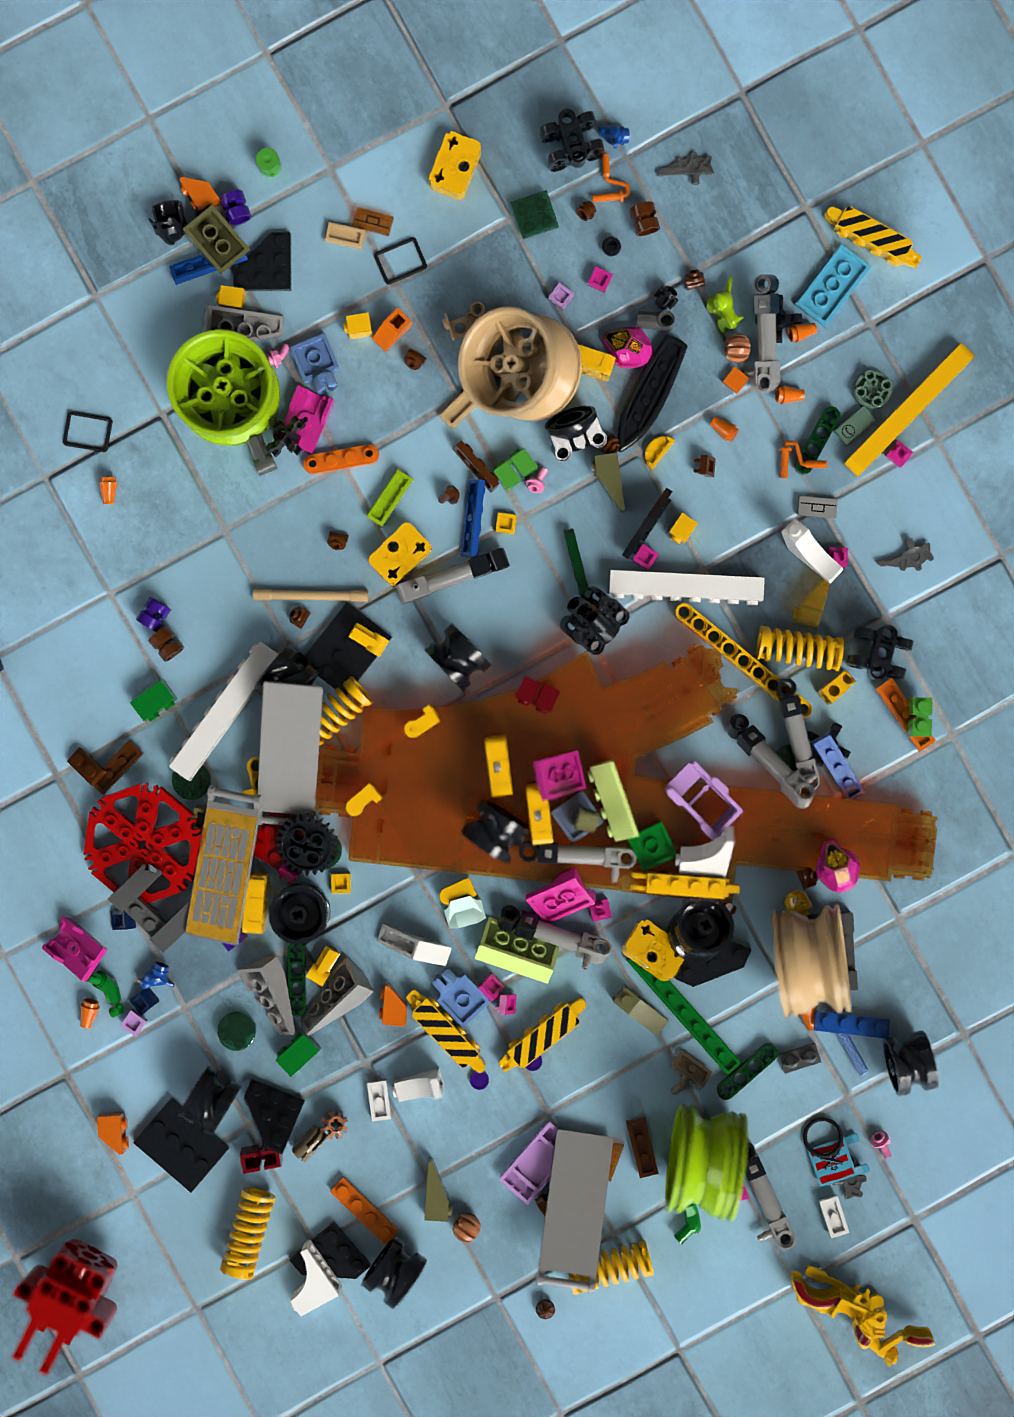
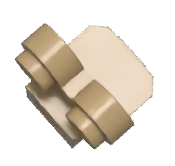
(468, 320)

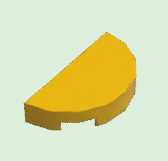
(656, 450)

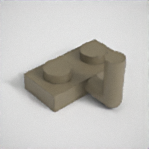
(690, 1070)

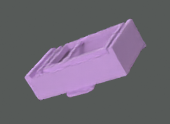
(684, 780)

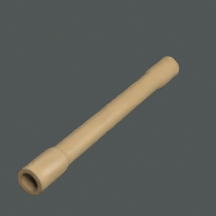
(353, 595)

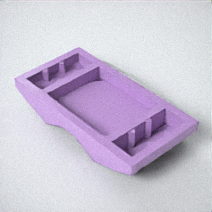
(533, 1166)

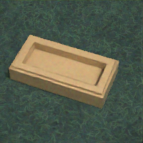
(345, 235)
(457, 410)

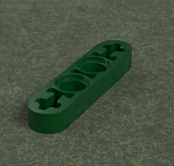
(818, 441)
(576, 561)
(297, 978)
(749, 1074)

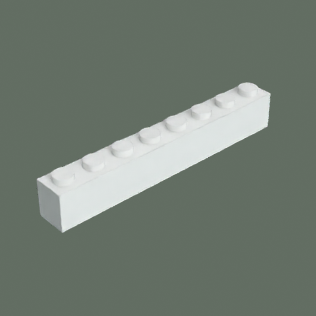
(686, 586)
(223, 713)

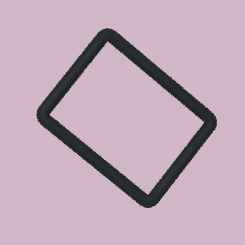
(396, 246)
(84, 446)

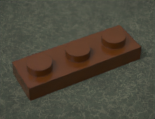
(476, 465)
(118, 766)
(642, 1147)

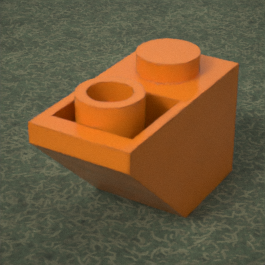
(200, 192)
(392, 329)
(394, 1009)
(112, 1130)

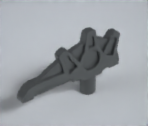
(691, 166)
(911, 557)
(853, 1184)

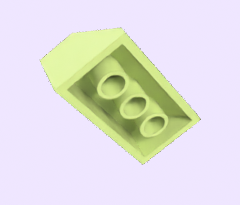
(613, 799)
(515, 953)

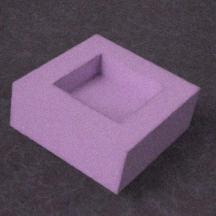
(561, 296)
(134, 1022)

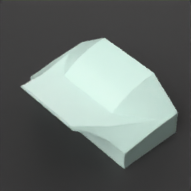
(464, 912)

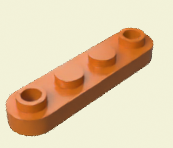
(341, 459)

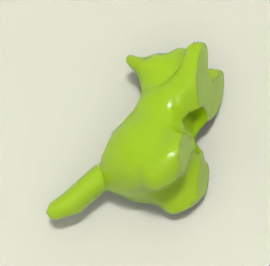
(722, 305)

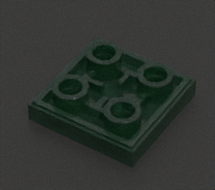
(534, 214)

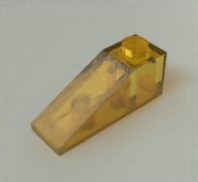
(811, 607)

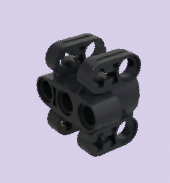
(552, 132)
(593, 619)
(884, 664)

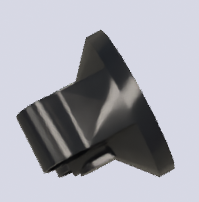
(574, 431)

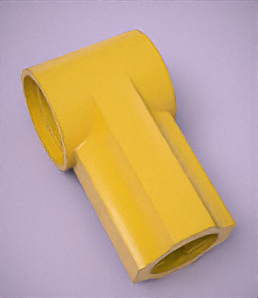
(371, 641)
(321, 969)

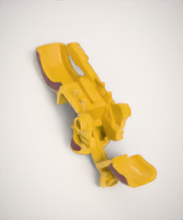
(865, 1311)

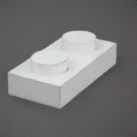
(379, 1100)
(833, 1216)

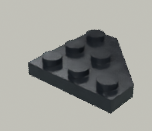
(267, 265)
(648, 524)
(728, 960)
(272, 1114)
(337, 1251)

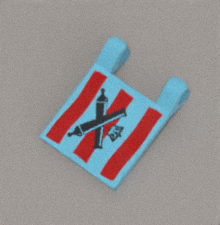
(837, 1166)

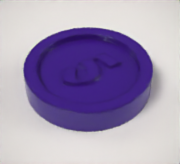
(535, 1065)
(479, 1080)

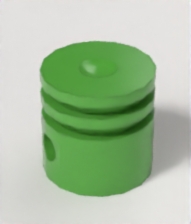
(268, 162)

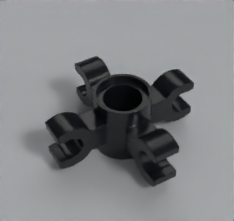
(788, 318)
(285, 436)
(834, 731)

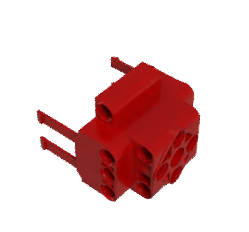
(67, 1298)

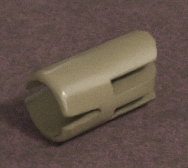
(309, 1143)

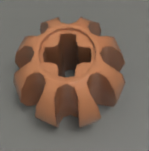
(737, 348)
(337, 1119)
(466, 1227)

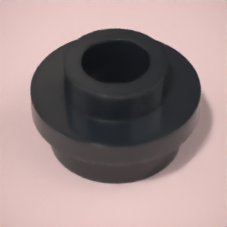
(614, 241)

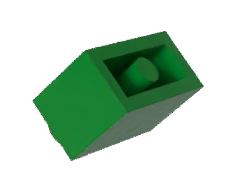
(154, 701)
(297, 1054)

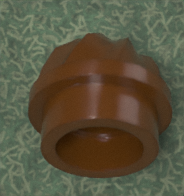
(586, 210)
(545, 1309)

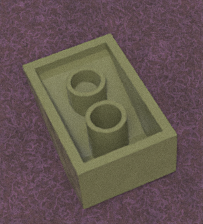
(215, 239)

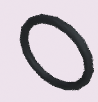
(807, 1144)

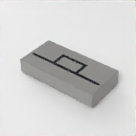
(817, 507)

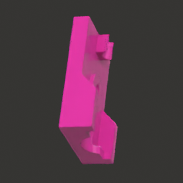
(316, 409)
(559, 775)
(573, 897)
(87, 949)

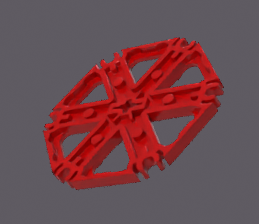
(143, 829)

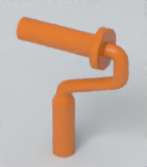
(611, 196)
(785, 458)

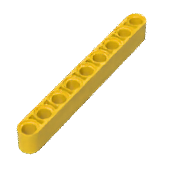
(909, 409)
(737, 651)

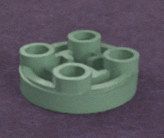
(872, 389)

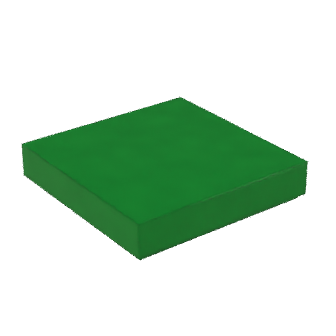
(652, 846)

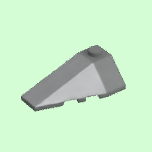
(248, 323)
(269, 985)
(342, 993)

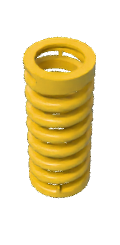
(835, 647)
(360, 697)
(619, 1267)
(235, 1269)

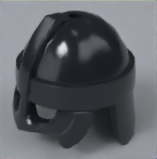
(169, 221)

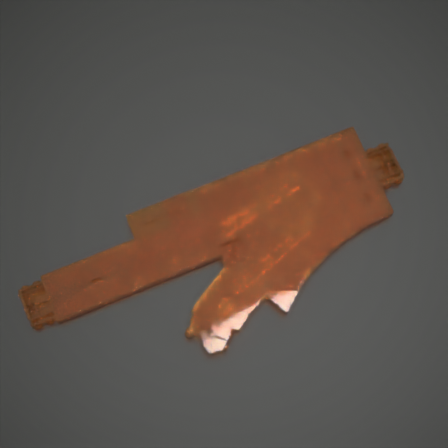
(443, 773)

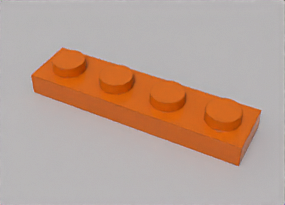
(898, 707)
(364, 1210)

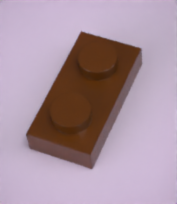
(86, 766)

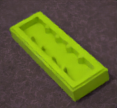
(389, 497)

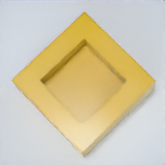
(506, 523)
(341, 883)

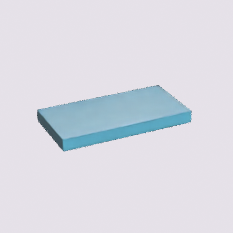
(833, 285)

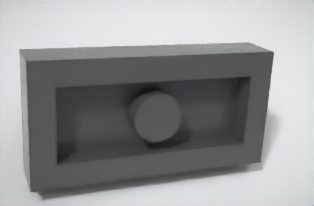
(799, 1058)

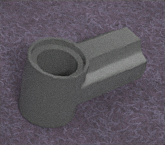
(652, 320)
(262, 460)

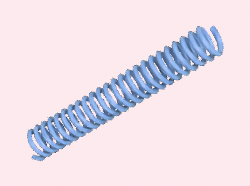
(845, 1043)

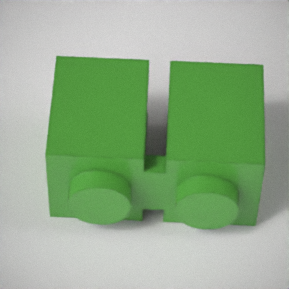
(522, 462)
(921, 725)

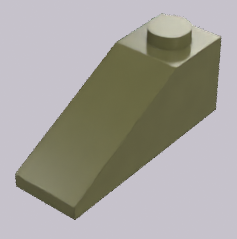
(608, 474)
(640, 1010)
(437, 1199)

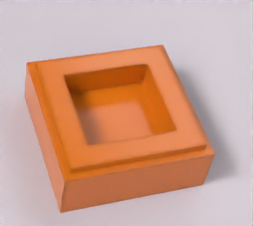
(735, 380)

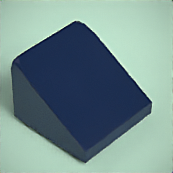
(122, 921)
(144, 1000)

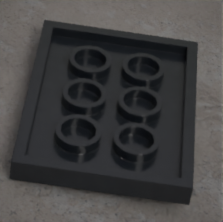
(339, 654)
(180, 1146)

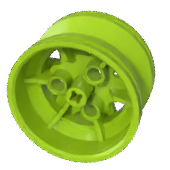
(189, 365)
(706, 1162)

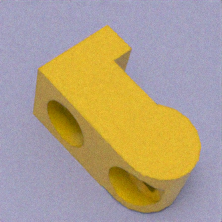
(836, 687)
(417, 727)
(362, 798)
(457, 890)

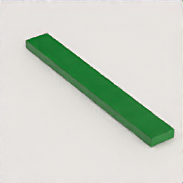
(690, 1019)

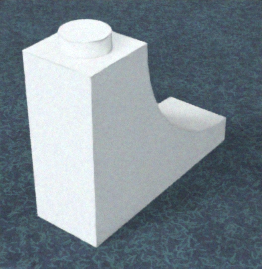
(807, 549)
(707, 859)
(414, 946)
(419, 1085)
(320, 1284)

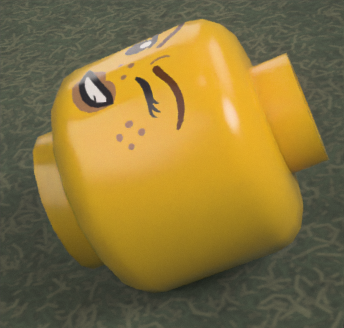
(798, 902)

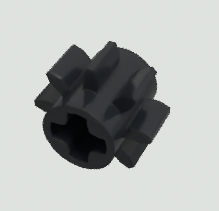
(666, 297)

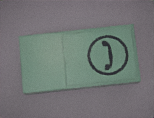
(855, 425)

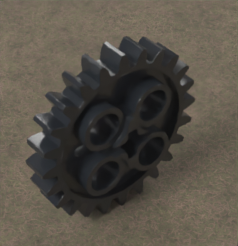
(310, 829)

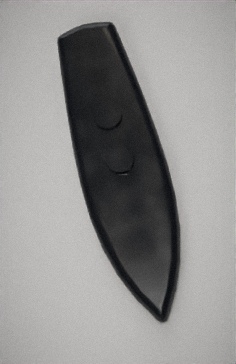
(650, 391)

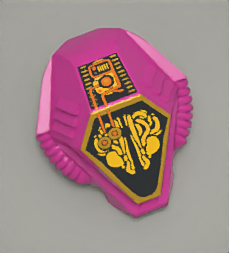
(629, 347)
(837, 867)

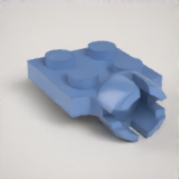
(316, 362)
(459, 996)

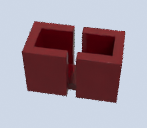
(546, 698)
(252, 1157)

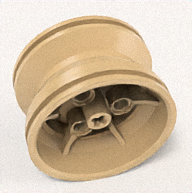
(551, 376)
(811, 961)

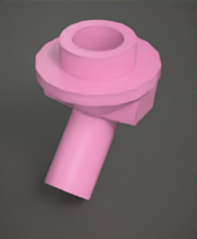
(275, 358)
(535, 484)
(880, 1140)

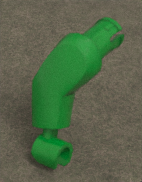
(110, 988)
(692, 1225)

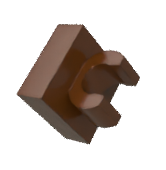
(707, 466)

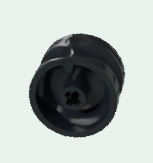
(457, 657)
(289, 668)
(495, 830)
(292, 926)
(701, 929)
(910, 1063)
(208, 1101)
(394, 1272)

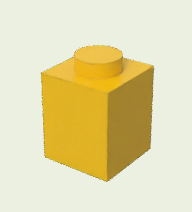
(231, 297)
(358, 325)
(682, 529)

